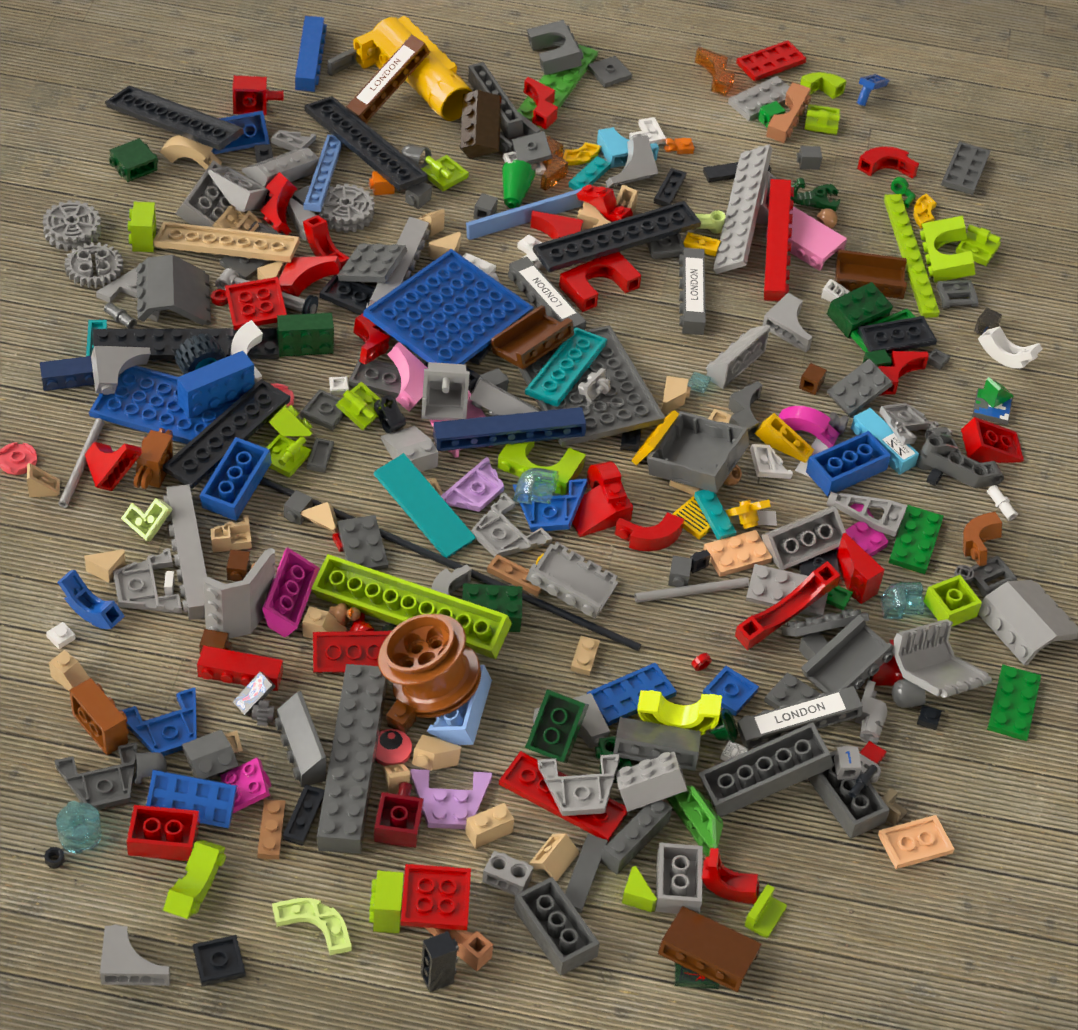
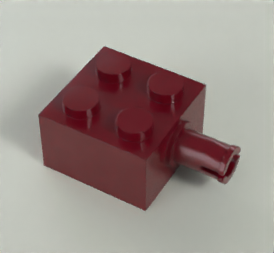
(399, 818)

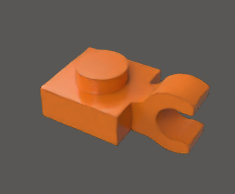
(681, 145)

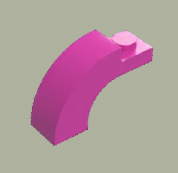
(812, 421)

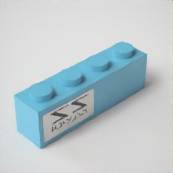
(902, 456)

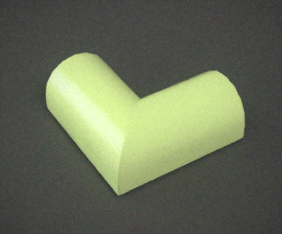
(147, 523)

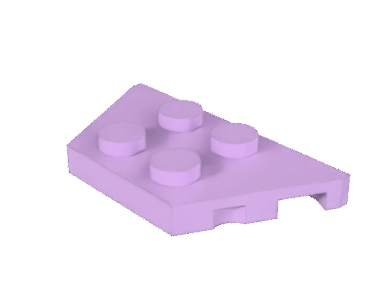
(476, 488)

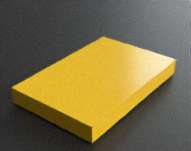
(654, 437)

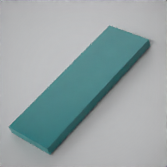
(566, 367)
(424, 506)

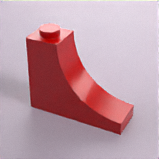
(555, 225)
(305, 271)
(109, 466)

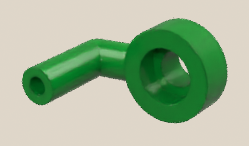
(900, 186)

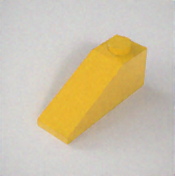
(783, 438)

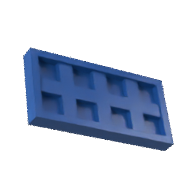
(622, 695)
(211, 798)

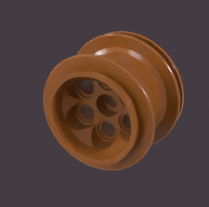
(430, 664)

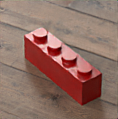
(237, 666)

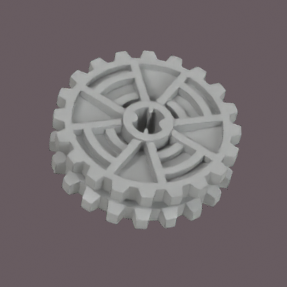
(347, 208)
(71, 225)

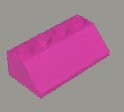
(289, 593)

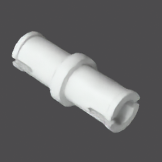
(1002, 502)

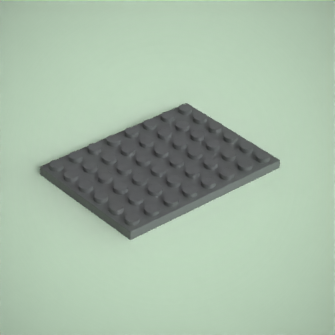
(627, 387)

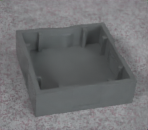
(698, 451)

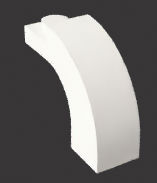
(245, 339)
(1006, 352)

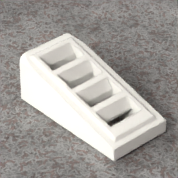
(833, 290)

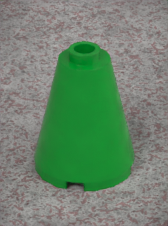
(516, 182)

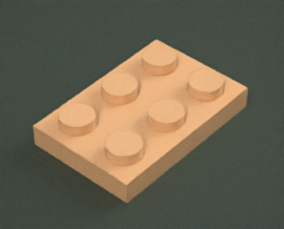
(738, 553)
(915, 842)

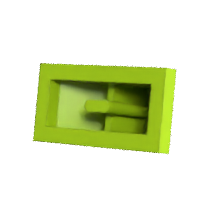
(638, 893)

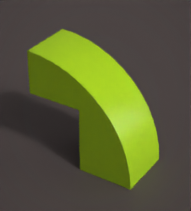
(828, 83)

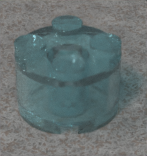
(78, 827)

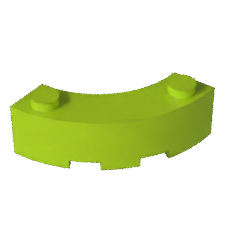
(189, 892)

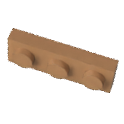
(512, 573)
(271, 829)

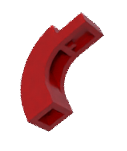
(887, 157)
(320, 240)
(609, 478)
(653, 537)
(727, 883)

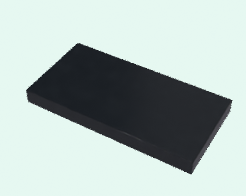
(897, 335)

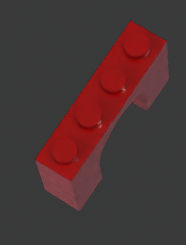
(613, 266)

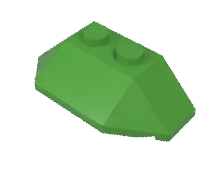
(698, 818)

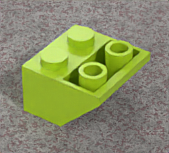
(289, 424)

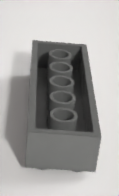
(766, 769)

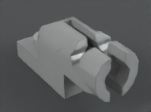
(873, 715)

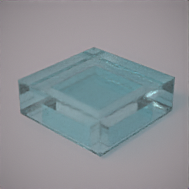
(699, 382)

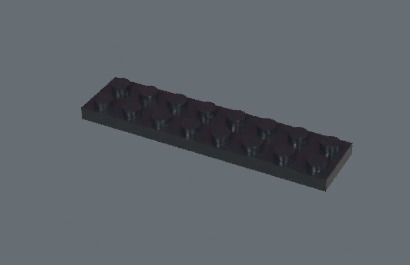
(239, 420)

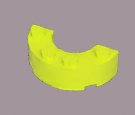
(698, 716)

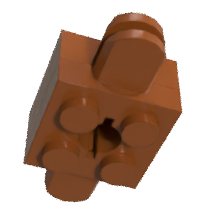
(156, 451)

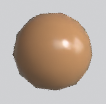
(828, 217)
(734, 477)

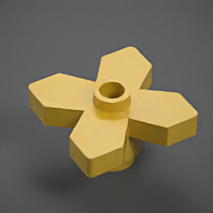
(748, 512)

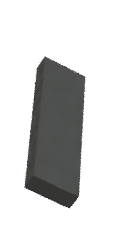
(585, 871)

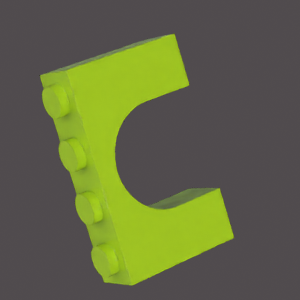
(944, 266)
(515, 461)

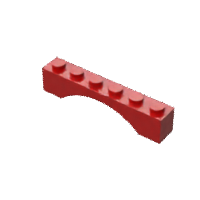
(766, 622)

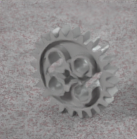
(79, 265)

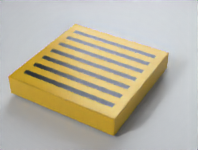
(694, 518)

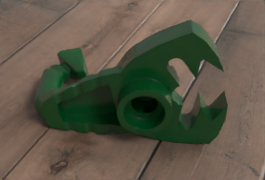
(817, 197)

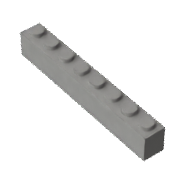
(414, 237)
(188, 549)

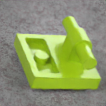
(822, 119)
(444, 172)
(981, 244)
(359, 405)
(287, 454)

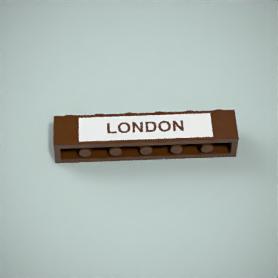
(388, 78)

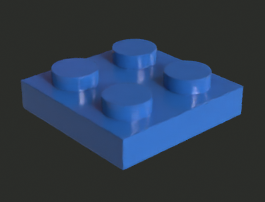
(734, 688)

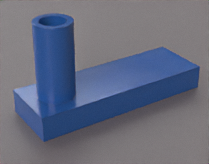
(870, 83)

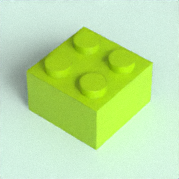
(142, 226)
(952, 600)
(386, 901)

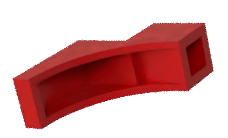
(545, 112)
(604, 201)
(275, 210)
(375, 340)
(901, 364)

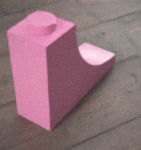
(411, 374)

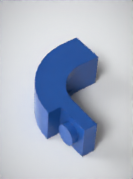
(87, 605)

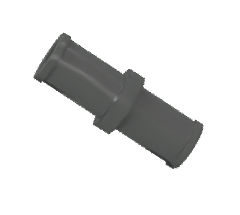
(120, 315)

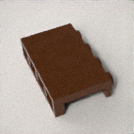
(859, 269)
(531, 338)
(709, 948)

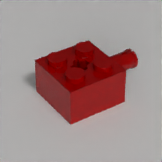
(252, 95)

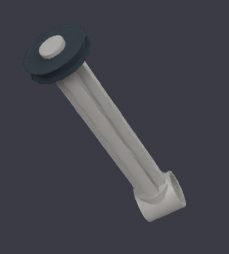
(292, 302)

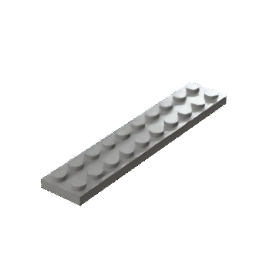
(743, 209)

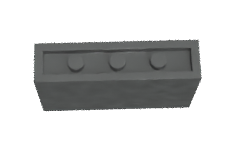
(848, 658)
(648, 740)

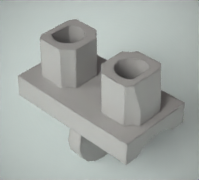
(596, 384)

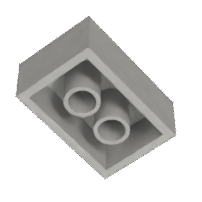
(650, 781)
(678, 877)

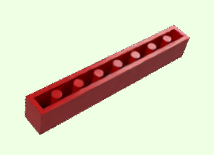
(777, 240)

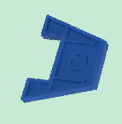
(559, 513)
(169, 731)

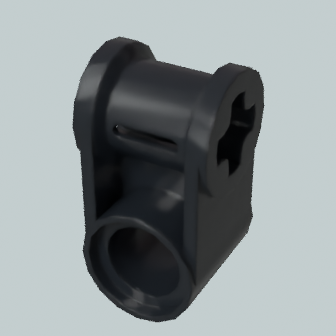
(389, 416)

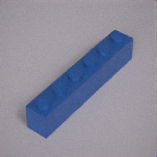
(310, 53)

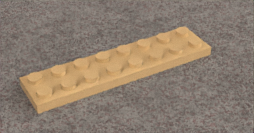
(226, 242)

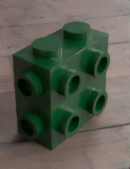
(133, 160)

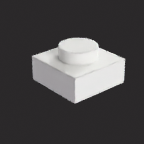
(61, 635)

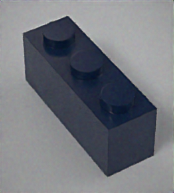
(67, 373)

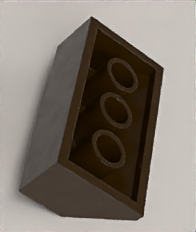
(480, 123)

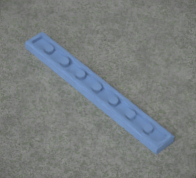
(323, 174)
(522, 214)

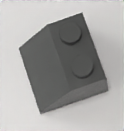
(210, 755)

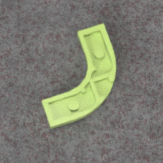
(316, 913)

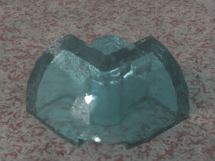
(536, 486)
(902, 599)

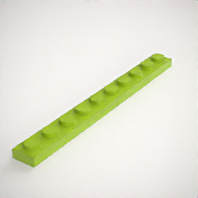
(909, 249)

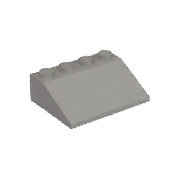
(204, 202)

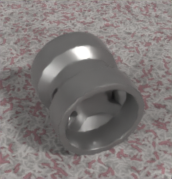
(838, 423)
(966, 572)

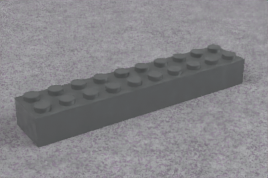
(352, 760)

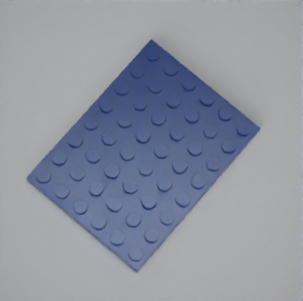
(447, 310)

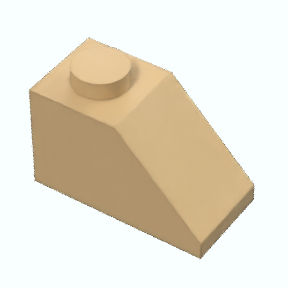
(675, 393)
(320, 621)
(67, 670)
(435, 753)

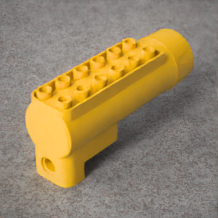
(434, 77)

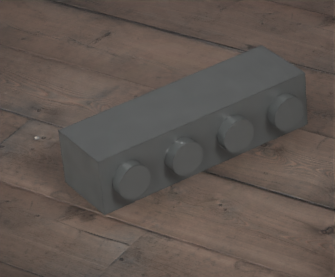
(636, 835)

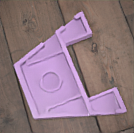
(449, 806)

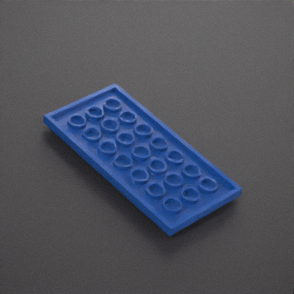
(150, 402)

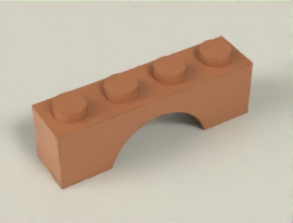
(782, 125)
(473, 947)

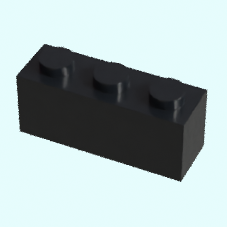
(439, 961)

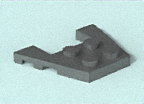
(103, 786)

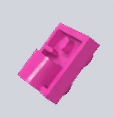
(251, 783)

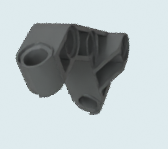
(943, 454)

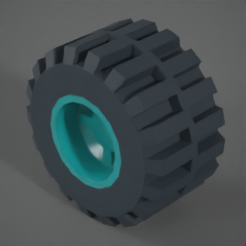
(198, 352)

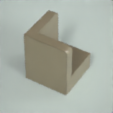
(896, 812)

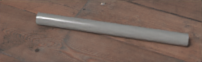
(80, 464)
(691, 590)

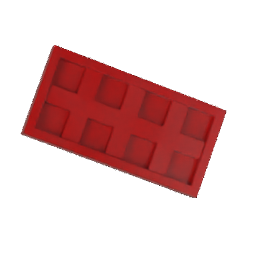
(771, 60)

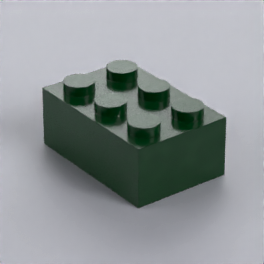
(859, 308)
(305, 334)
(497, 598)
(557, 726)

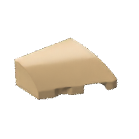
(231, 536)

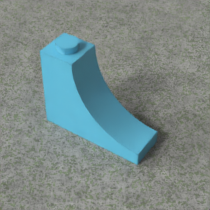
(615, 147)

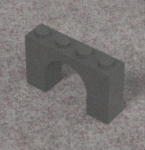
(555, 34)

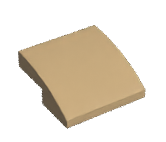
(237, 220)

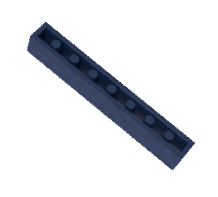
(509, 429)

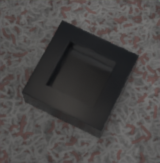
(700, 560)
(929, 717)

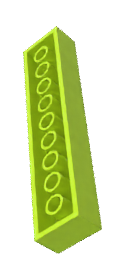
(398, 600)

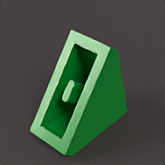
(995, 393)

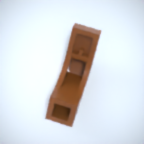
(977, 531)

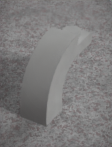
(449, 582)

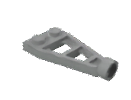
(887, 524)

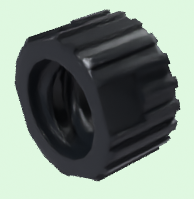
(934, 476)
(51, 852)

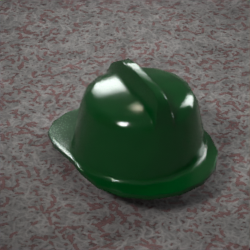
(726, 727)

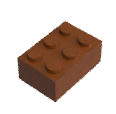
(99, 716)

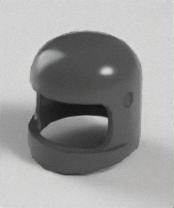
(414, 152)
(908, 694)
(147, 763)

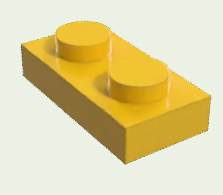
(702, 242)

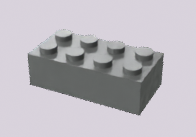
(853, 814)
(556, 926)

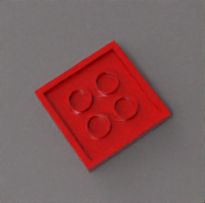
(255, 301)
(436, 897)

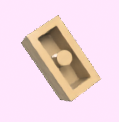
(489, 825)

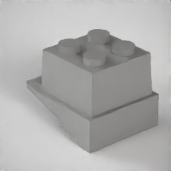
(445, 392)

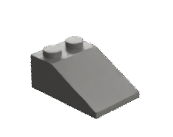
(239, 189)
(414, 445)

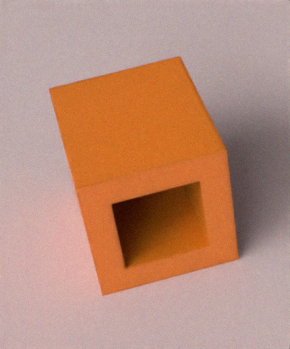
(380, 185)

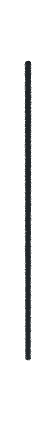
(474, 574)

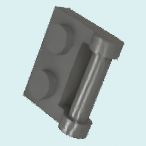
(957, 289)
(994, 569)

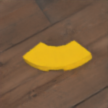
(582, 155)
(922, 210)

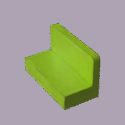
(765, 913)

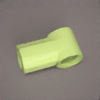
(713, 221)

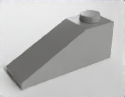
(298, 215)

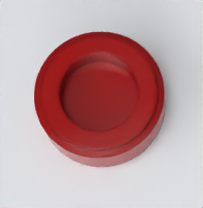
(219, 297)
(701, 662)

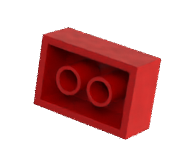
(162, 832)

